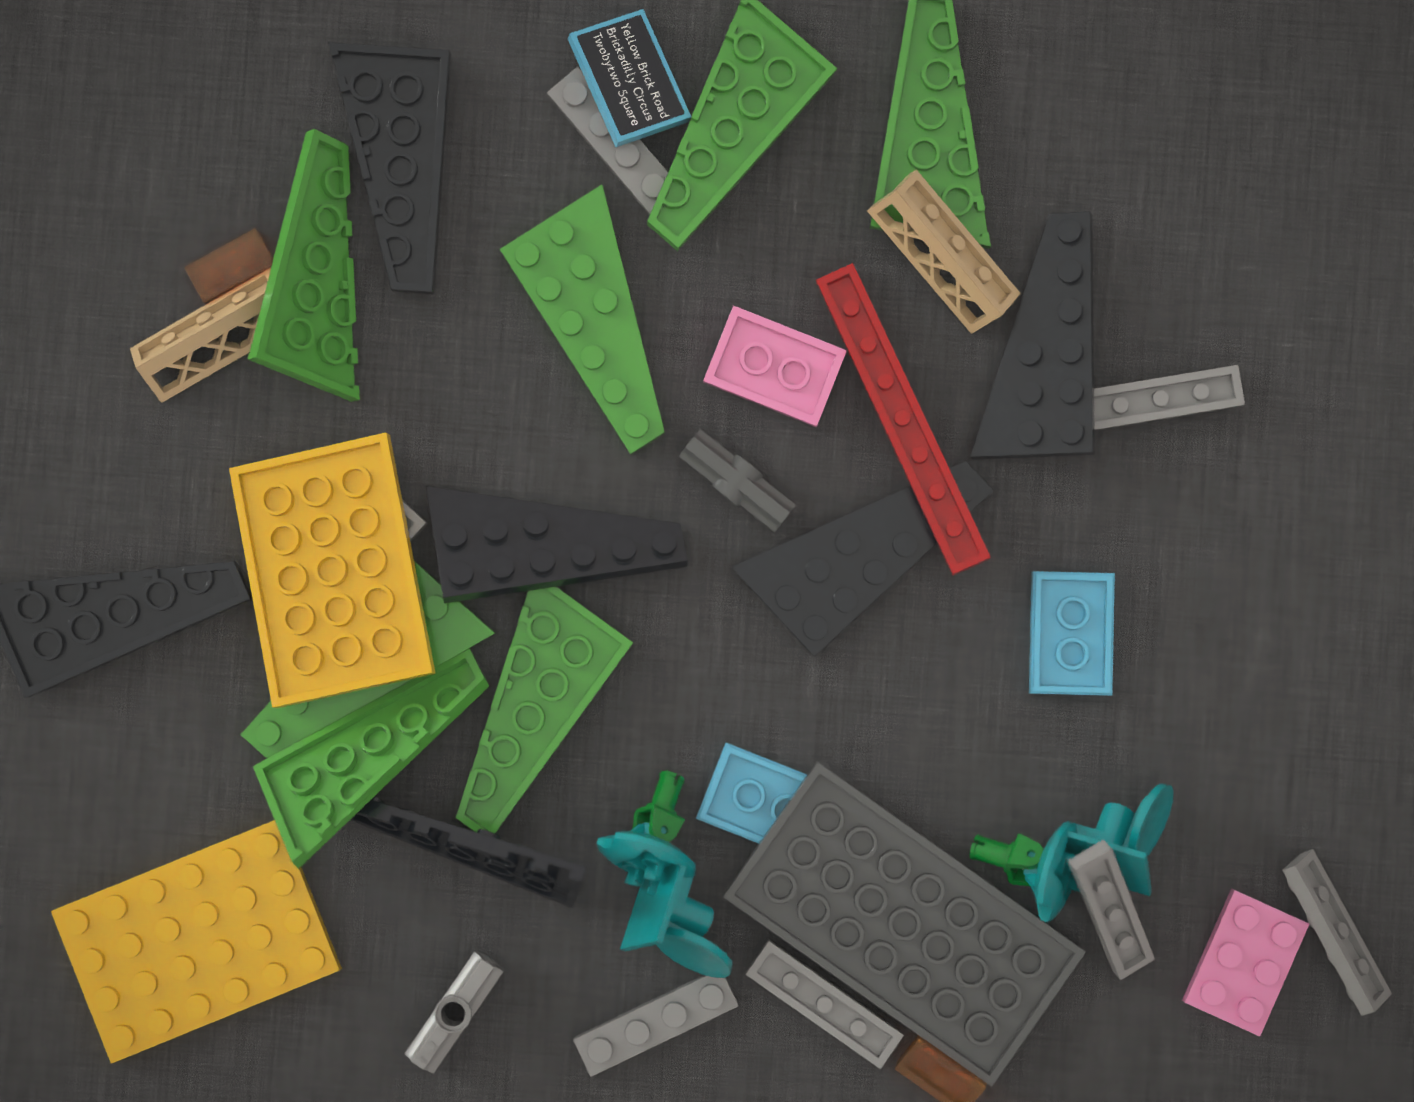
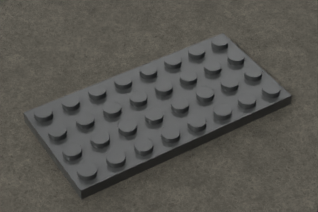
(904, 923)

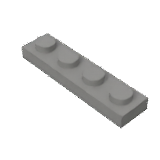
(630, 162)
(1168, 397)
(1111, 909)
(1337, 932)
(824, 1003)
(654, 1022)

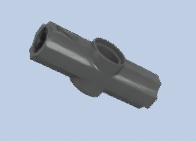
(737, 480)

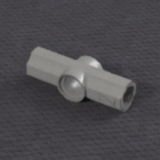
(439, 1031)

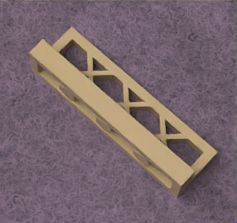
(950, 249)
(201, 330)

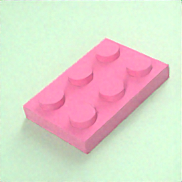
(774, 366)
(1245, 962)

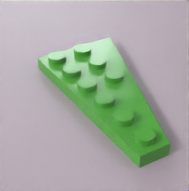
(748, 101)
(931, 119)
(311, 284)
(582, 293)
(450, 632)
(547, 682)
(341, 767)

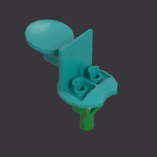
(1048, 870)
(662, 908)

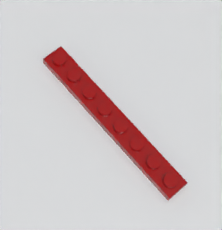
(903, 419)

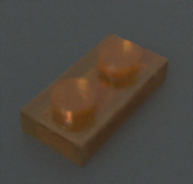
(230, 266)
(939, 1073)

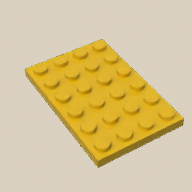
(331, 571)
(195, 941)

